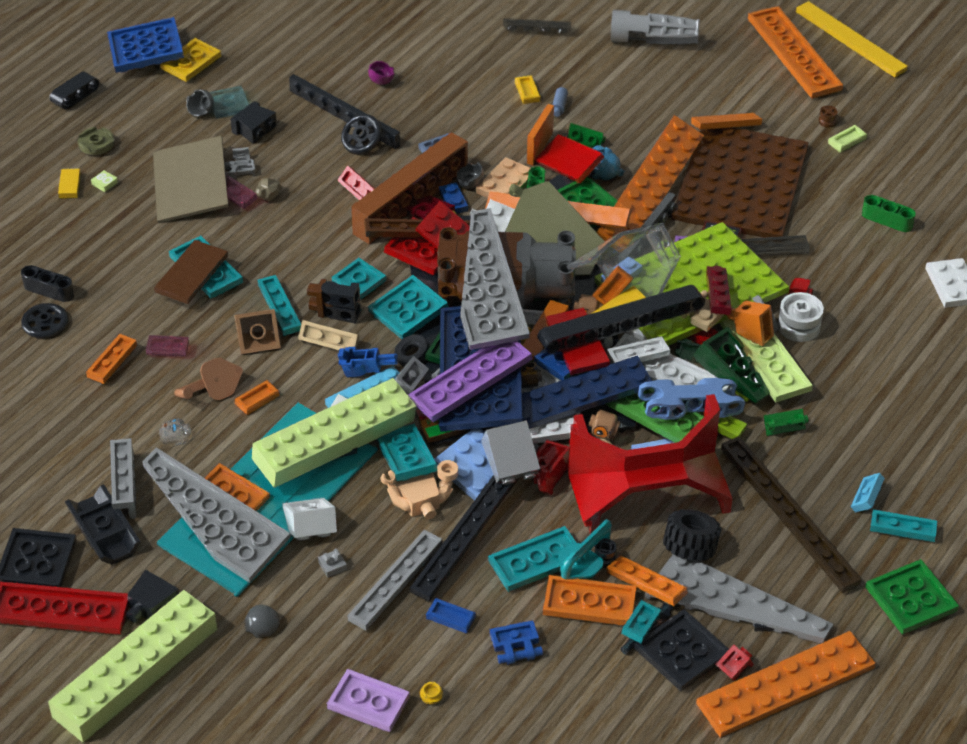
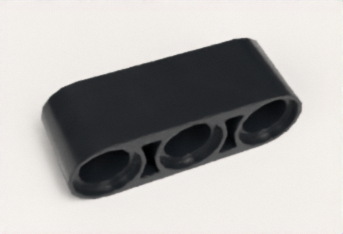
(74, 90)
(47, 283)

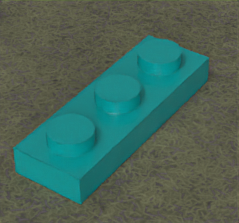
(903, 525)

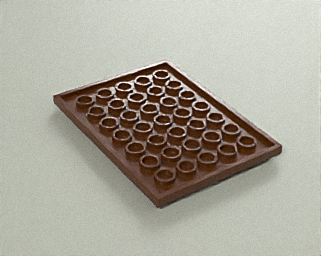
(742, 181)

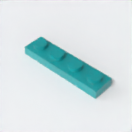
(278, 300)

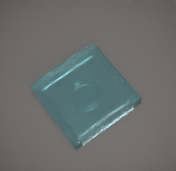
(229, 101)

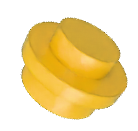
(431, 693)

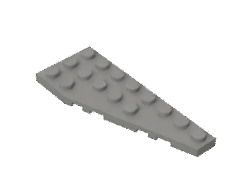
(489, 297)
(224, 525)

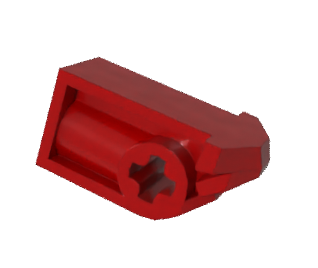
(553, 463)

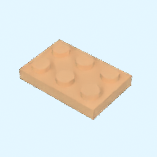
(503, 176)

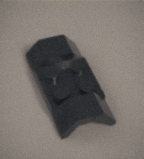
(104, 527)

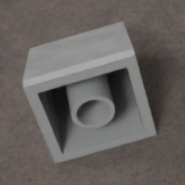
(511, 452)

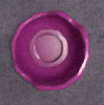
(380, 72)

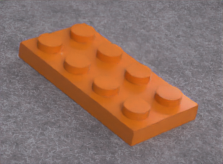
(589, 600)

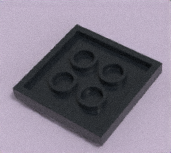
(36, 557)
(681, 649)

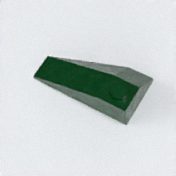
(726, 359)

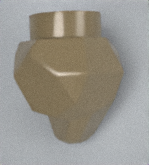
(268, 188)

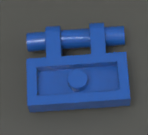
(516, 636)

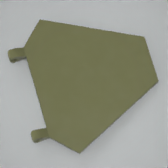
(545, 214)

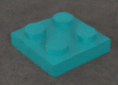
(362, 273)

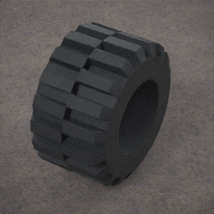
(692, 535)

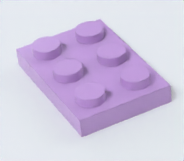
(368, 700)

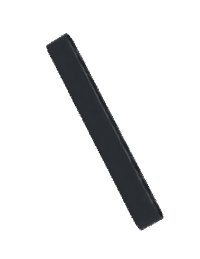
(620, 319)

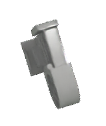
(242, 165)

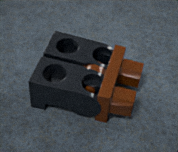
(335, 300)

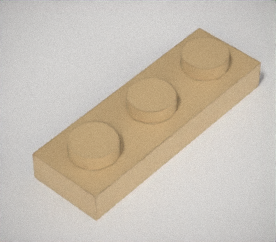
(327, 336)

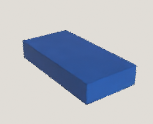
(450, 615)

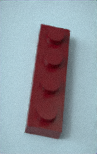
(718, 290)

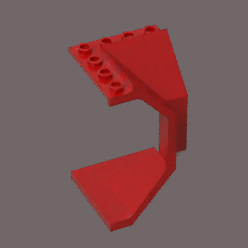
(607, 474)

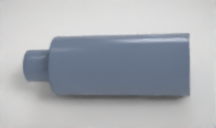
(560, 101)

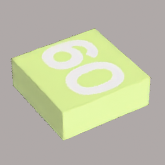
(104, 181)

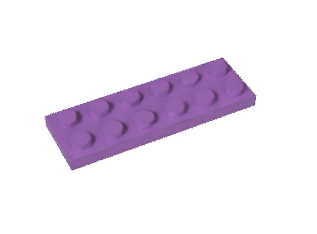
(469, 378)

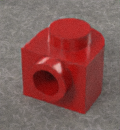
(800, 285)

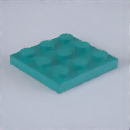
(407, 307)

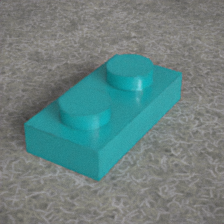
(641, 621)

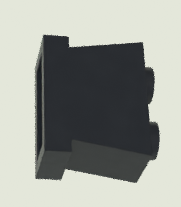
(253, 122)

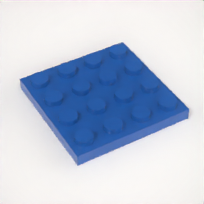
(145, 45)

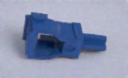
(363, 361)

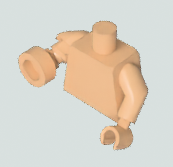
(420, 493)

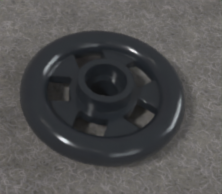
(374, 138)
(44, 320)

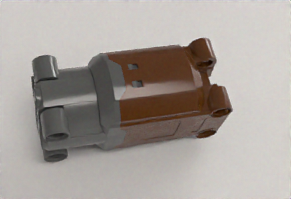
(536, 267)

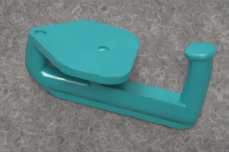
(578, 560)

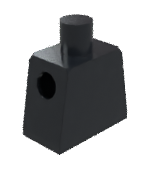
(149, 596)

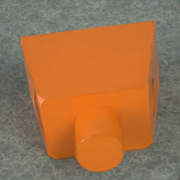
(753, 321)

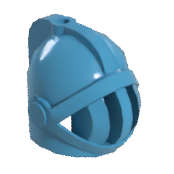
(609, 166)

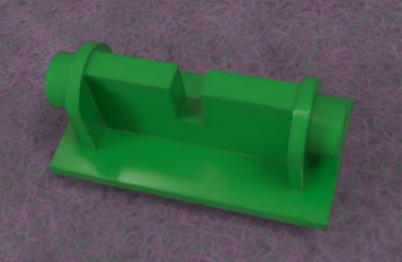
(585, 135)
(785, 422)

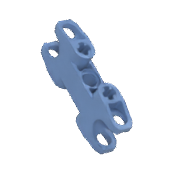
(679, 399)

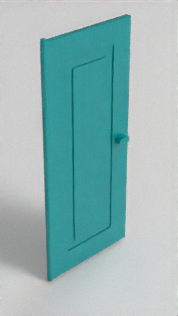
(315, 484)

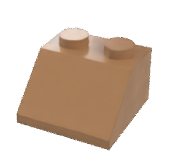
(257, 331)

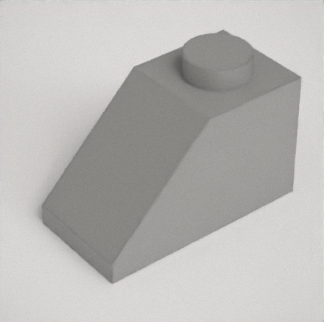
(411, 375)

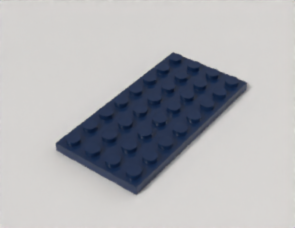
(494, 406)

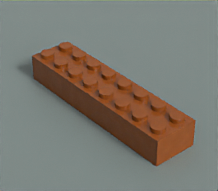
(413, 182)

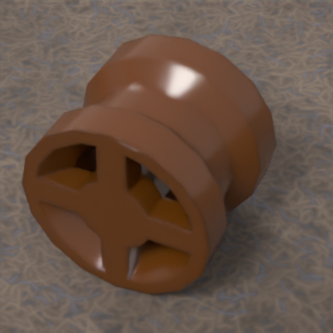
(828, 116)

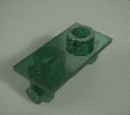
(686, 349)

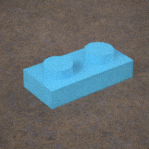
(867, 492)

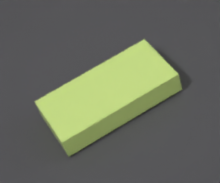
(847, 138)

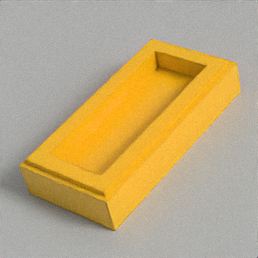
(527, 89)
(69, 183)

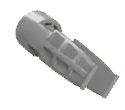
(653, 28)

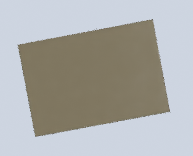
(190, 179)

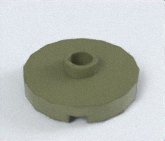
(95, 141)

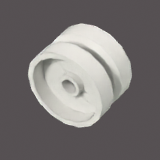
(800, 317)

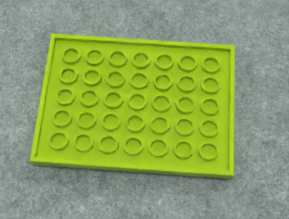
(715, 247)

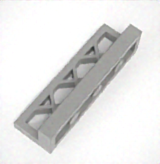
(123, 475)

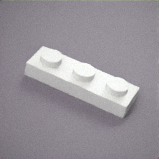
(646, 350)

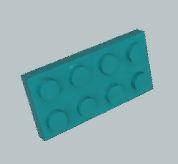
(223, 278)
(407, 453)
(530, 559)

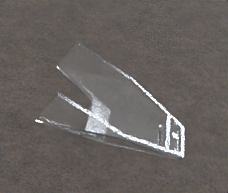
(641, 252)

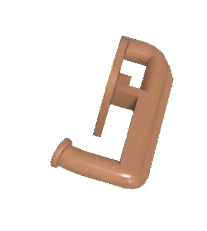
(218, 377)

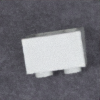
(310, 518)

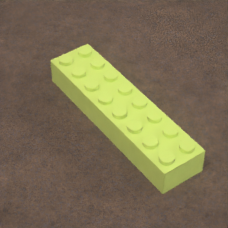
(333, 432)
(132, 666)

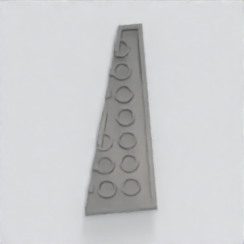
(736, 601)

